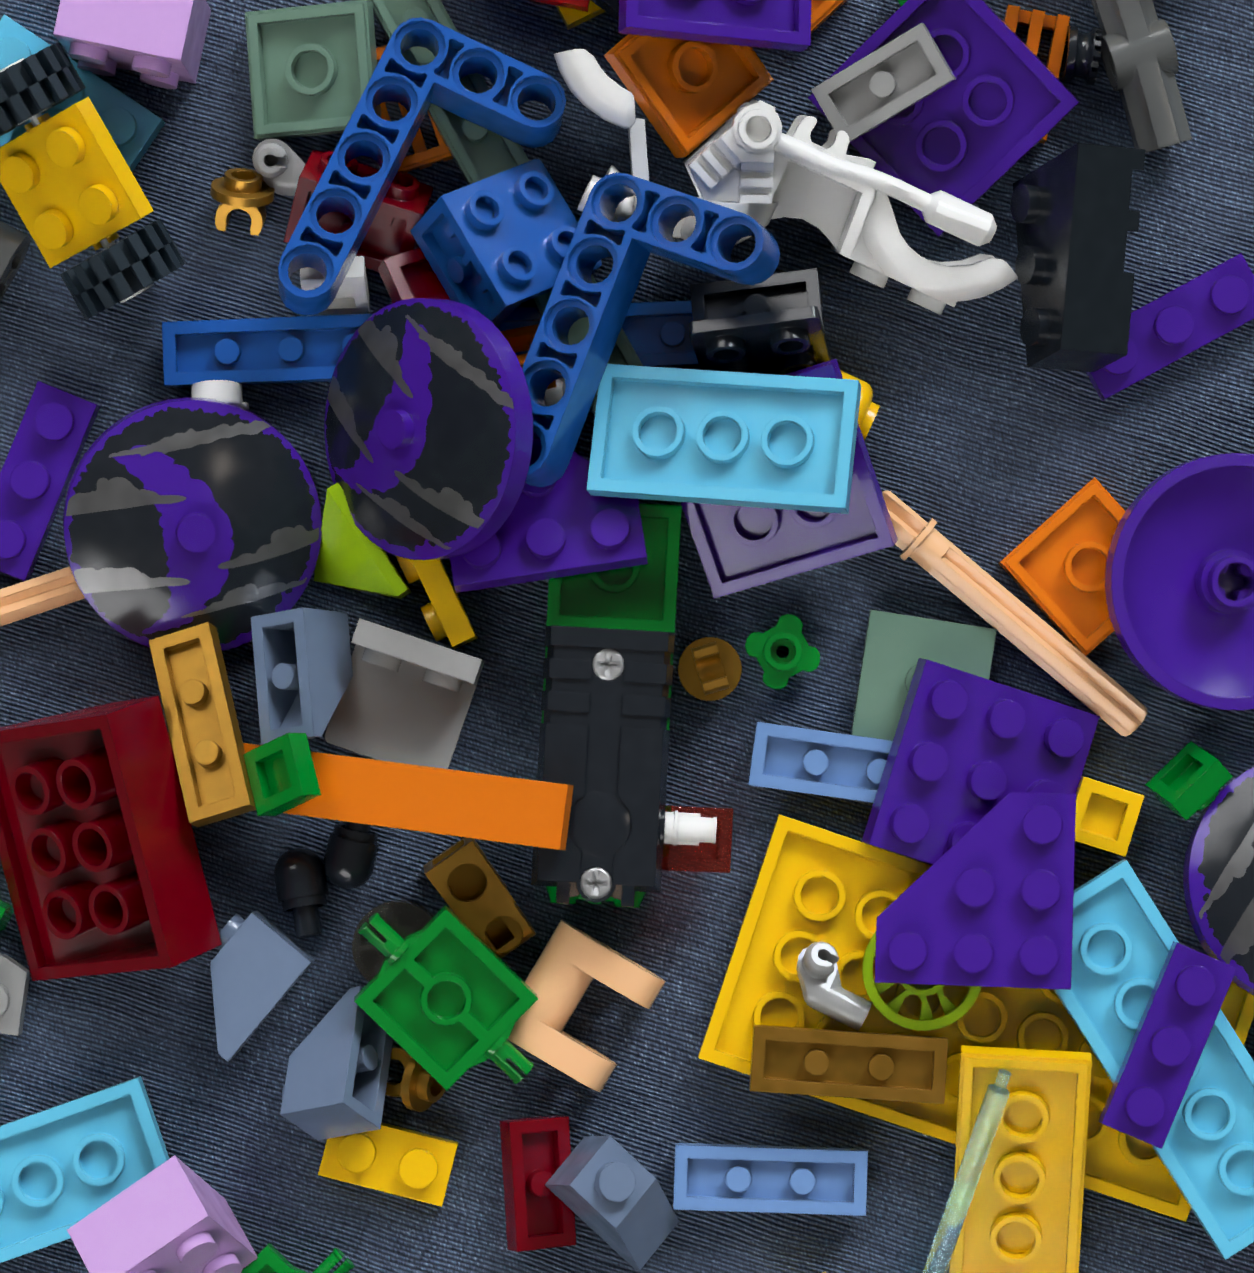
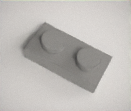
(884, 83)

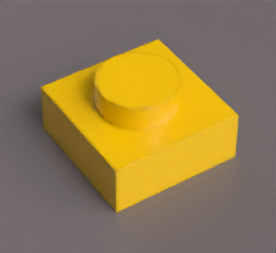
(1105, 816)

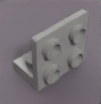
(404, 698)

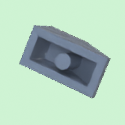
(300, 669)
(251, 977)
(339, 1074)
(615, 1198)

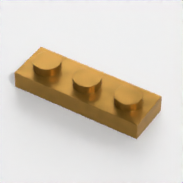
(202, 724)
(848, 1064)

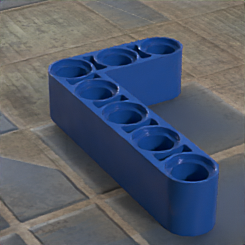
(390, 140)
(608, 301)

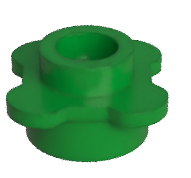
(788, 634)

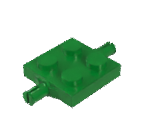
(446, 998)

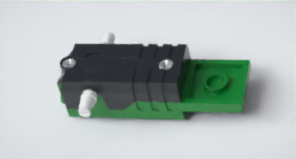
(610, 724)

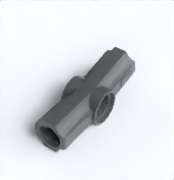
(1143, 66)

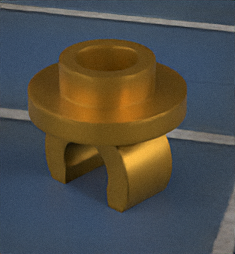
(241, 190)
(709, 669)
(417, 1086)

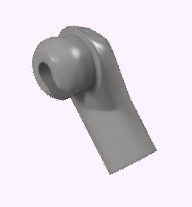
(278, 166)
(823, 987)

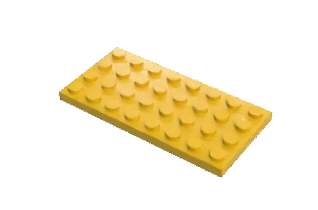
(832, 892)

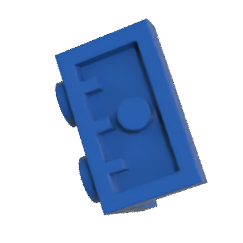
(499, 239)

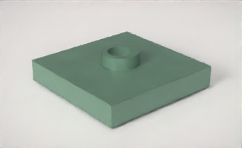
(309, 67)
(890, 659)

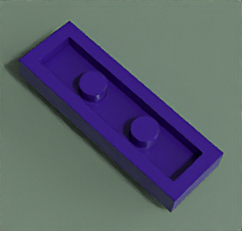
(1181, 324)
(39, 473)
(1167, 1045)

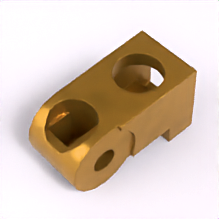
(479, 896)

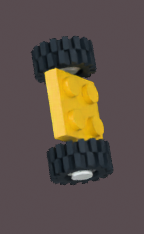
(77, 186)

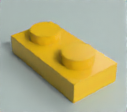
(445, 611)
(392, 1162)

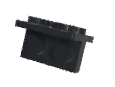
(759, 326)

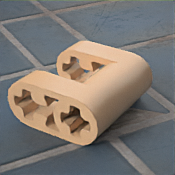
(560, 982)

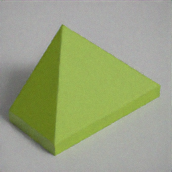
(350, 557)

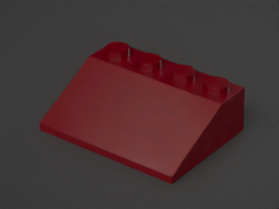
(100, 844)

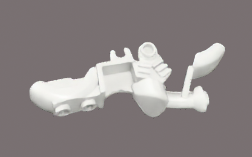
(781, 175)

